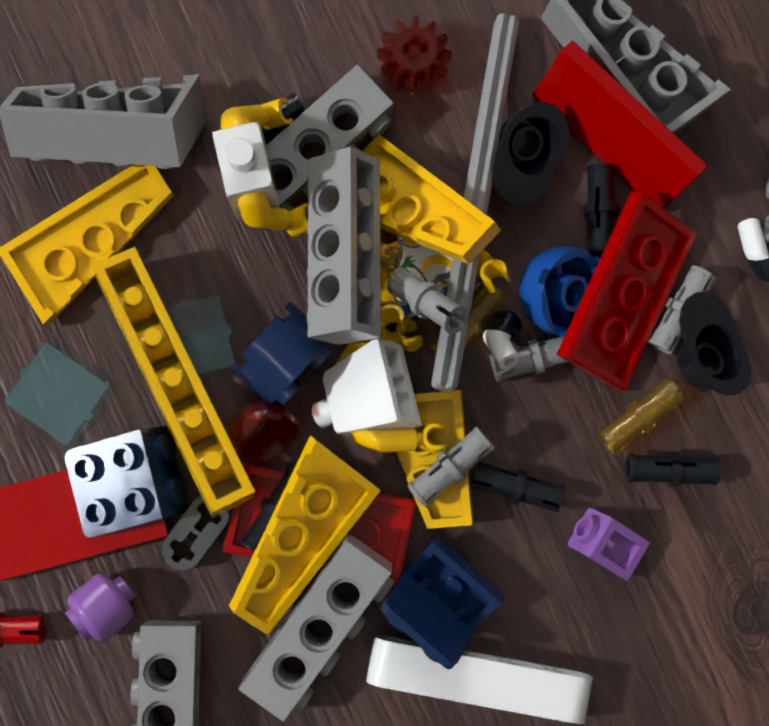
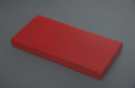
(618, 126)
(627, 292)
(382, 526)
(44, 527)

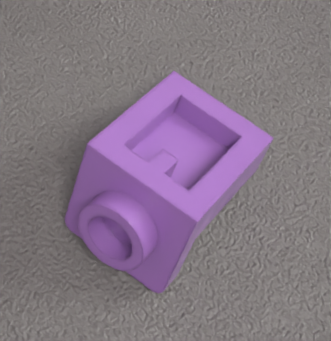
(608, 543)

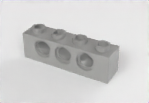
(351, 95)
(344, 247)
(182, 645)
(267, 679)

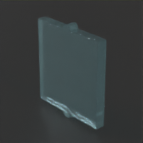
(204, 333)
(56, 394)

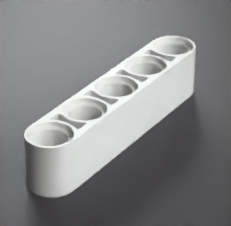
(481, 681)

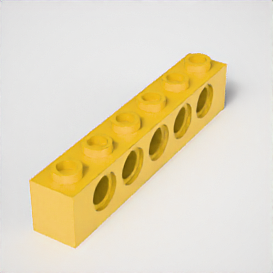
(174, 382)

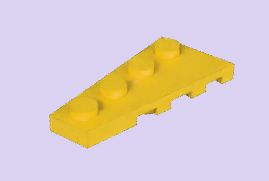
(426, 209)
(57, 255)
(304, 530)

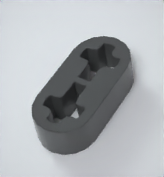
(184, 528)

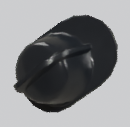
(529, 153)
(711, 347)

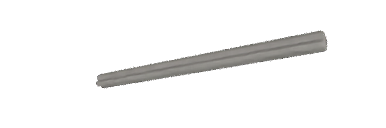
(477, 191)

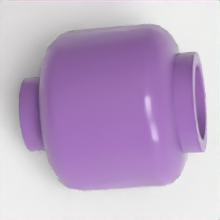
(100, 607)

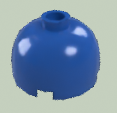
(554, 286)

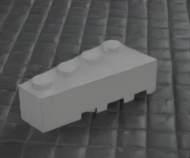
(636, 58)
(105, 122)

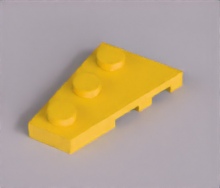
(453, 505)

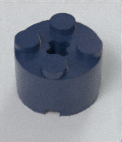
(281, 356)

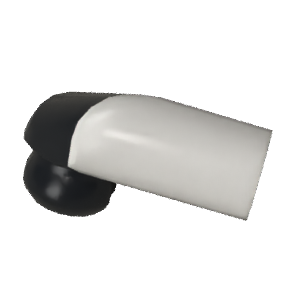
(755, 247)
(498, 337)

